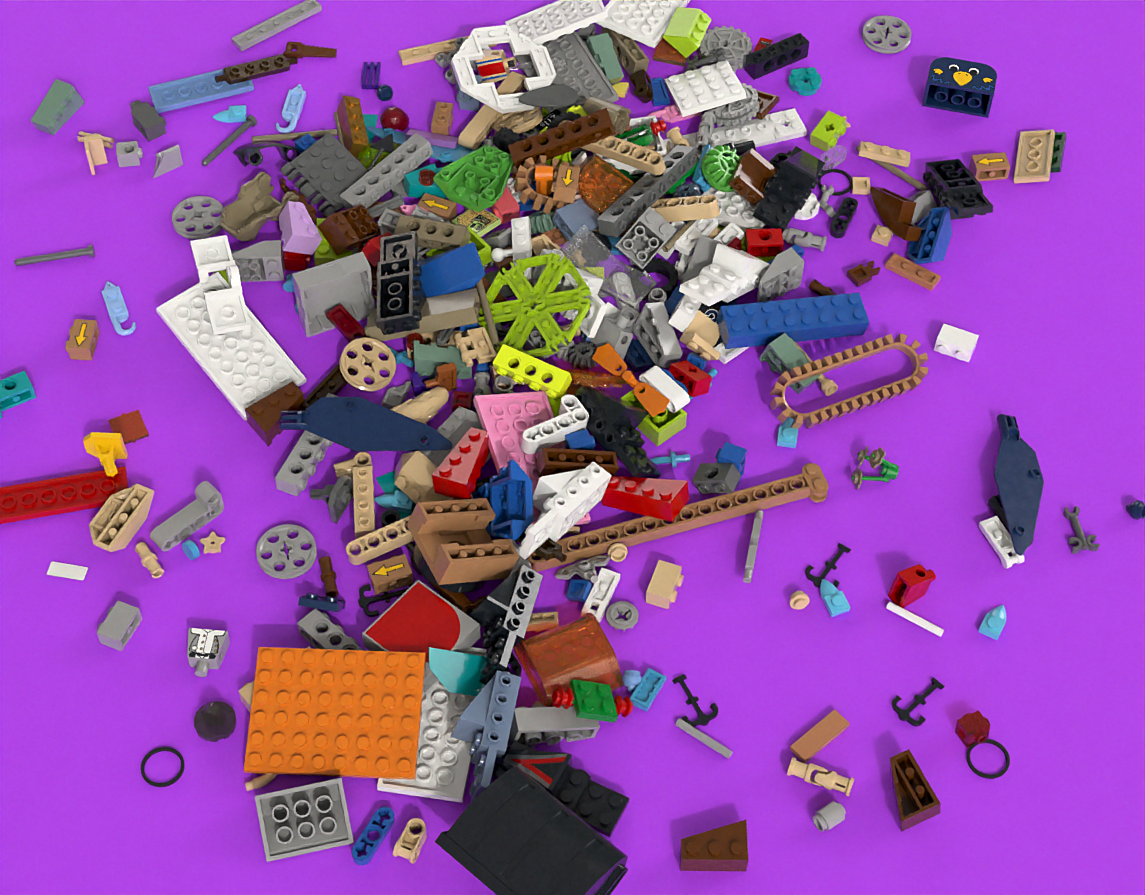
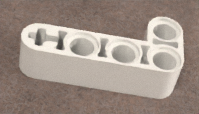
(571, 418)

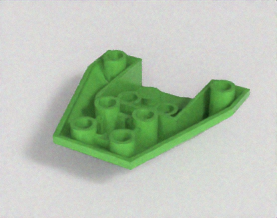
(476, 178)

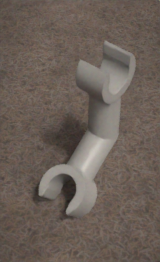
(823, 201)

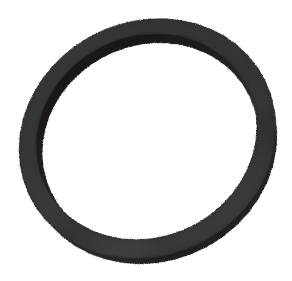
(841, 172)
(156, 751)
(987, 775)

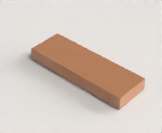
(912, 271)
(819, 736)

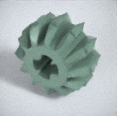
(541, 222)

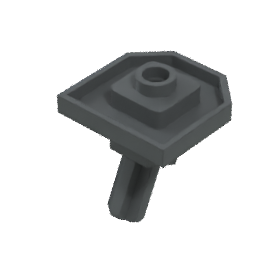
(335, 496)

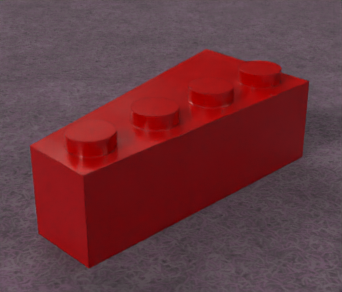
(462, 466)
(647, 496)

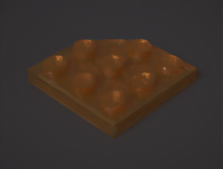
(602, 184)
(594, 378)

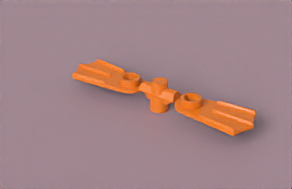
(651, 399)

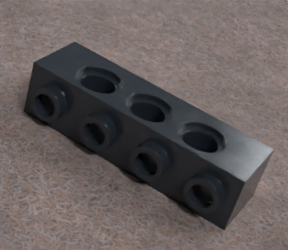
(776, 56)

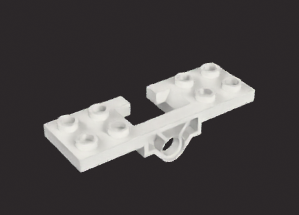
(226, 306)

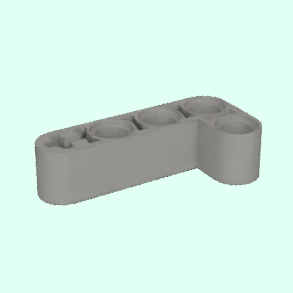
(189, 519)

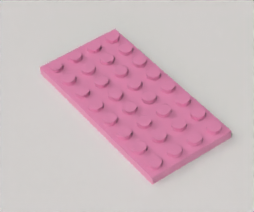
(506, 420)

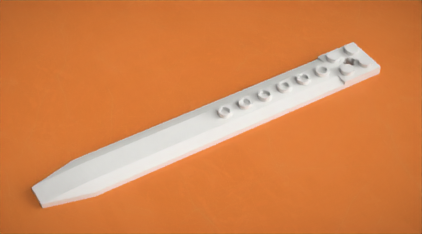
(762, 132)

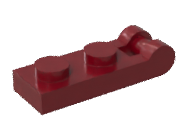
(345, 323)

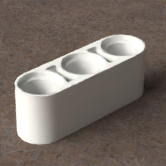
(666, 386)

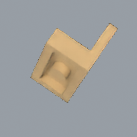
(95, 151)

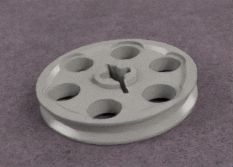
(880, 34)
(197, 217)
(278, 554)

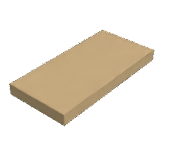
(1034, 156)

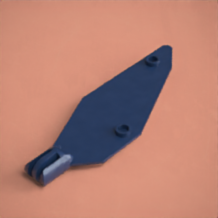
(363, 426)
(1018, 483)

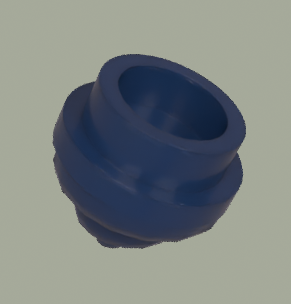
(384, 92)
(1136, 509)

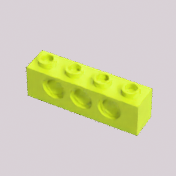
(508, 356)

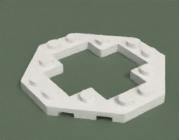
(487, 92)

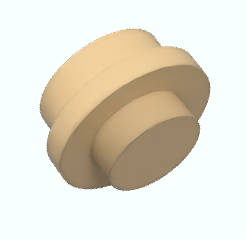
(617, 552)
(799, 600)

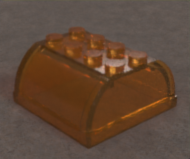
(567, 653)

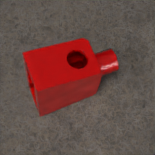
(910, 585)

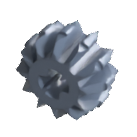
(686, 190)

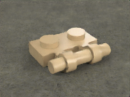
(481, 346)

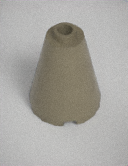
(618, 113)

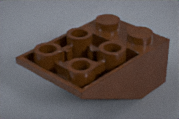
(349, 229)

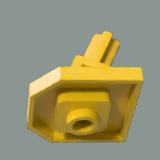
(107, 448)

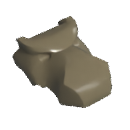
(253, 208)

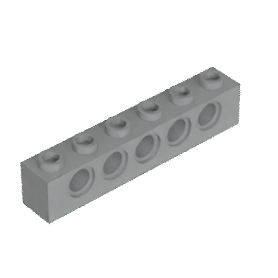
(387, 173)
(302, 460)
(316, 622)

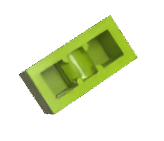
(828, 131)

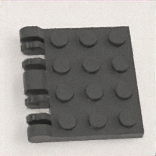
(326, 172)

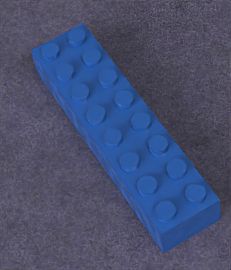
(799, 318)

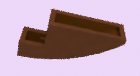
(896, 213)

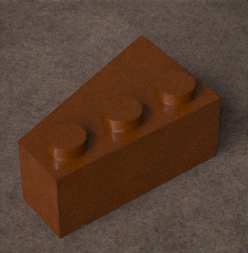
(266, 413)
(912, 791)
(716, 849)

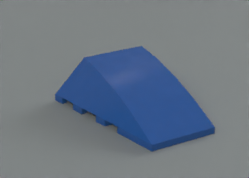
(451, 271)
(511, 500)

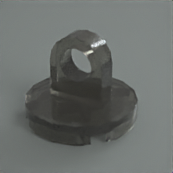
(215, 721)

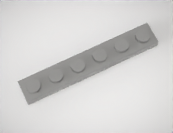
(276, 24)

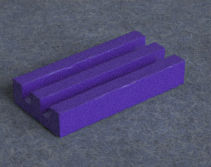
(372, 66)

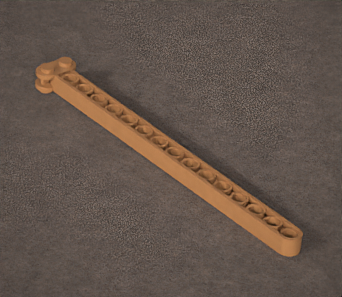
(810, 484)

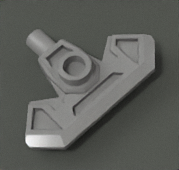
(584, 568)

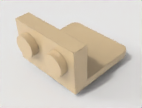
(702, 336)

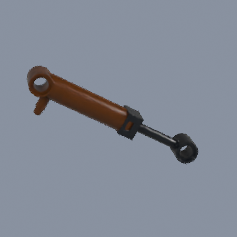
(458, 599)

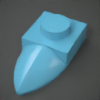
(234, 114)
(787, 436)
(397, 501)
(833, 599)
(994, 622)

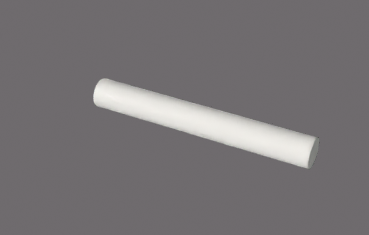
(915, 619)

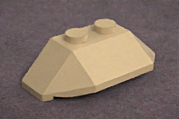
(415, 479)
(121, 517)

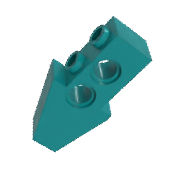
(415, 189)
(15, 391)

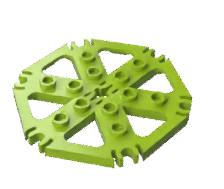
(543, 296)

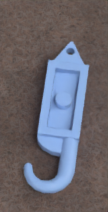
(292, 108)
(116, 308)

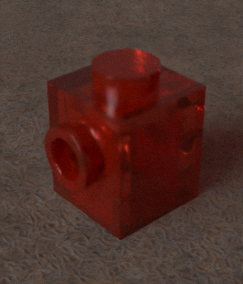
(972, 728)

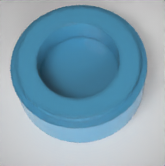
(190, 549)

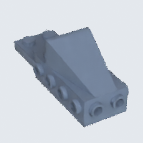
(488, 726)

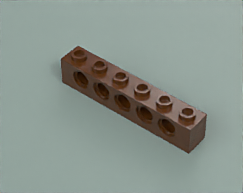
(573, 134)

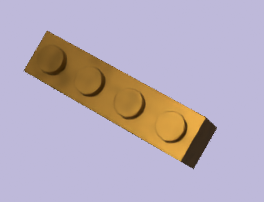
(352, 125)

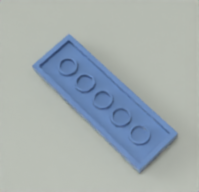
(194, 91)

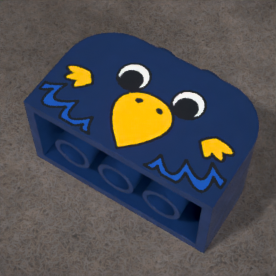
(960, 86)

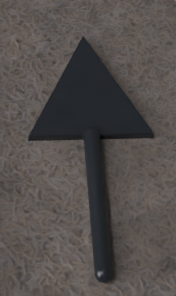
(384, 144)

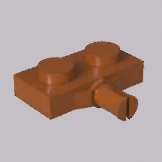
(445, 377)

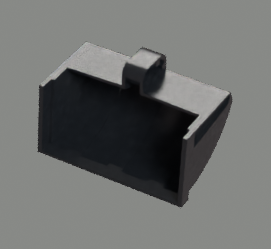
(531, 843)

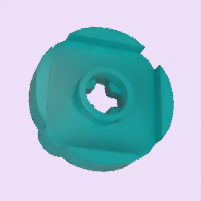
(797, 79)

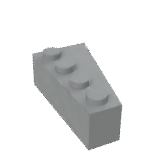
(549, 726)

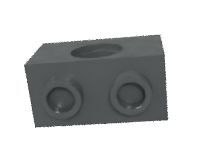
(716, 478)

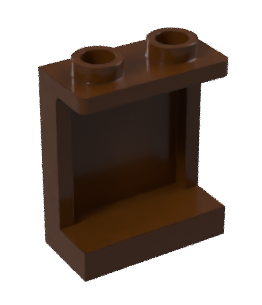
(751, 176)

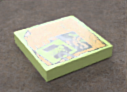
(479, 222)

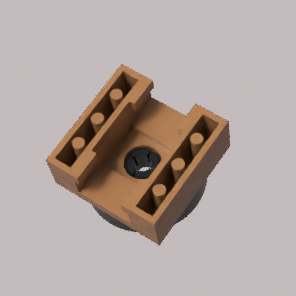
(456, 547)

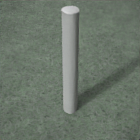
(703, 738)

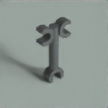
(696, 62)
(1080, 540)

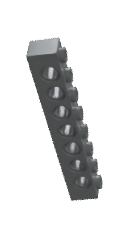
(646, 192)

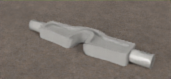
(753, 546)

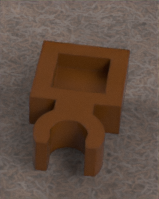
(860, 275)

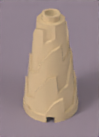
(424, 405)

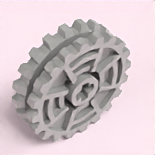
(731, 40)
(737, 111)

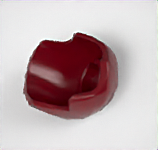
(394, 118)

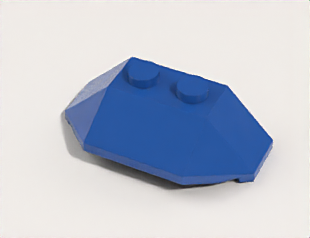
(933, 238)

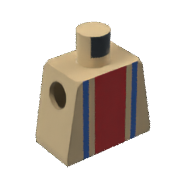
(495, 65)

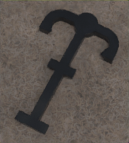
(830, 565)
(364, 602)
(904, 715)
(703, 718)

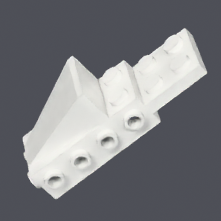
(727, 277)
(598, 308)
(563, 502)

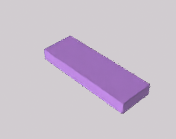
(435, 139)

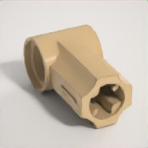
(346, 467)

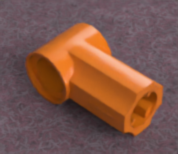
(543, 179)

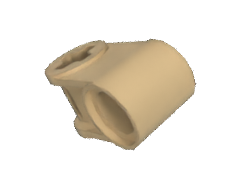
(410, 844)

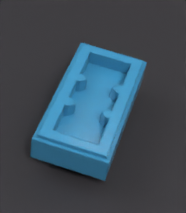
(647, 689)

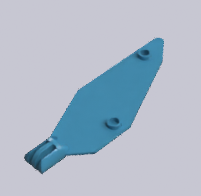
(441, 153)

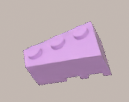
(298, 229)

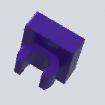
(417, 383)

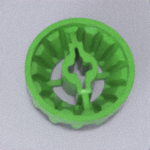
(718, 168)

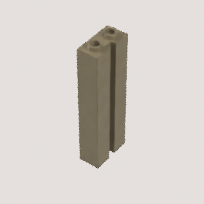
(437, 314)

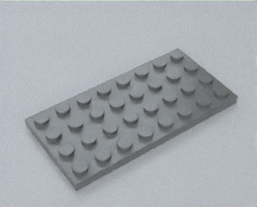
(580, 73)

